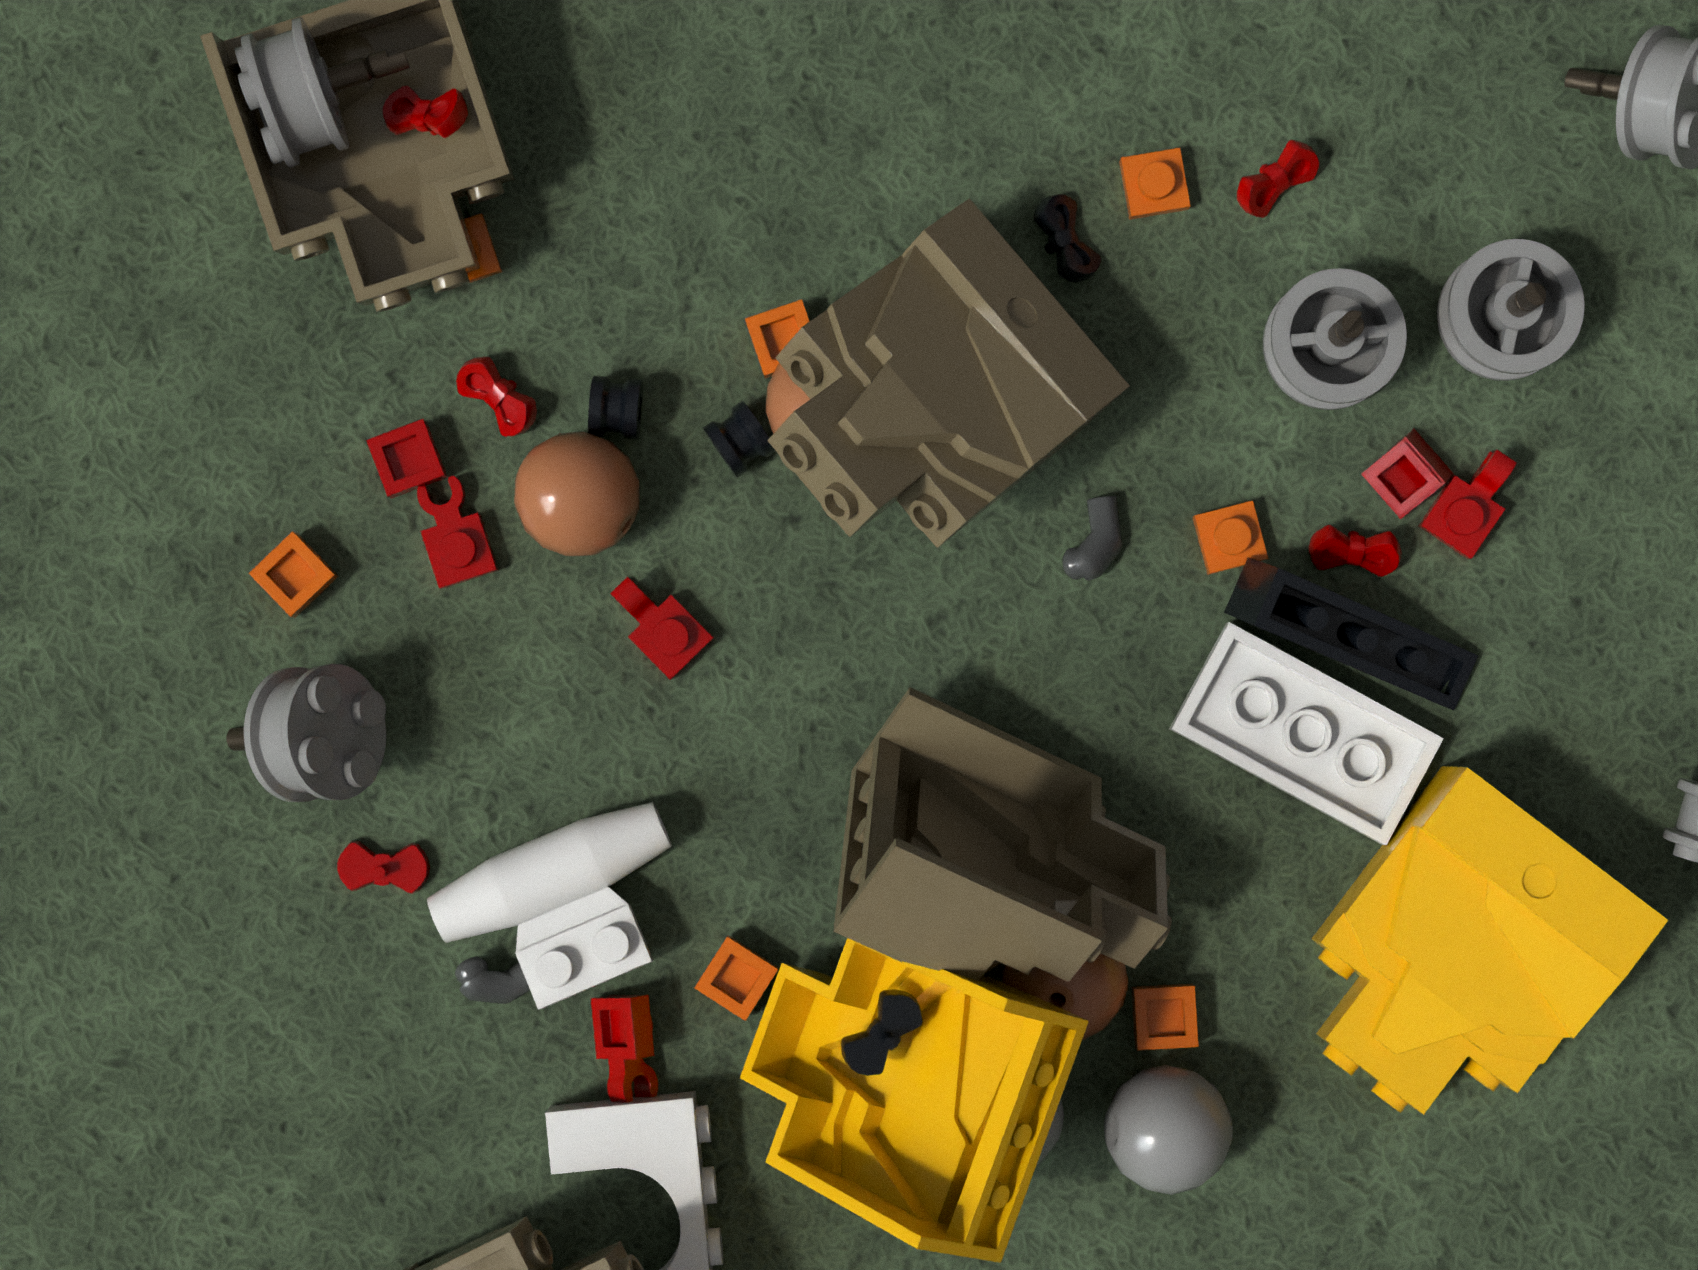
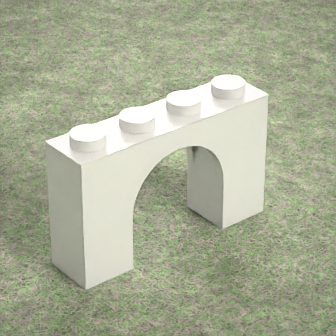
(651, 1137)

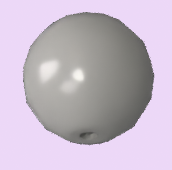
(1168, 1129)

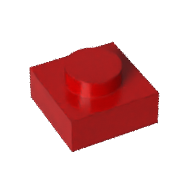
(406, 458)

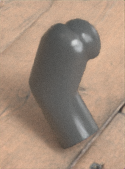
(1100, 545)
(490, 986)

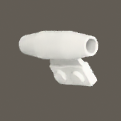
(559, 896)

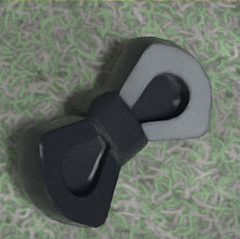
(1057, 219)
(868, 1049)

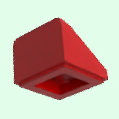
(1407, 474)

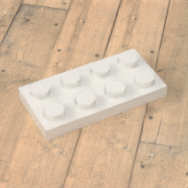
(1306, 733)

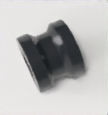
(615, 407)
(739, 439)

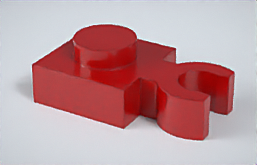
(458, 544)

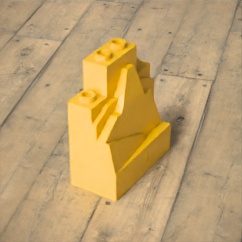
(1473, 945)
(951, 1123)

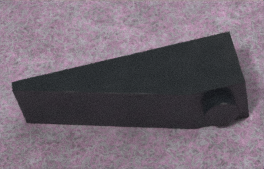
(1350, 633)

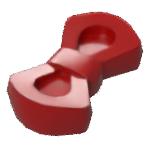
(441, 116)
(1260, 191)
(482, 381)
(1376, 553)
(404, 869)

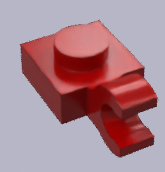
(1464, 510)
(665, 632)
(624, 1038)

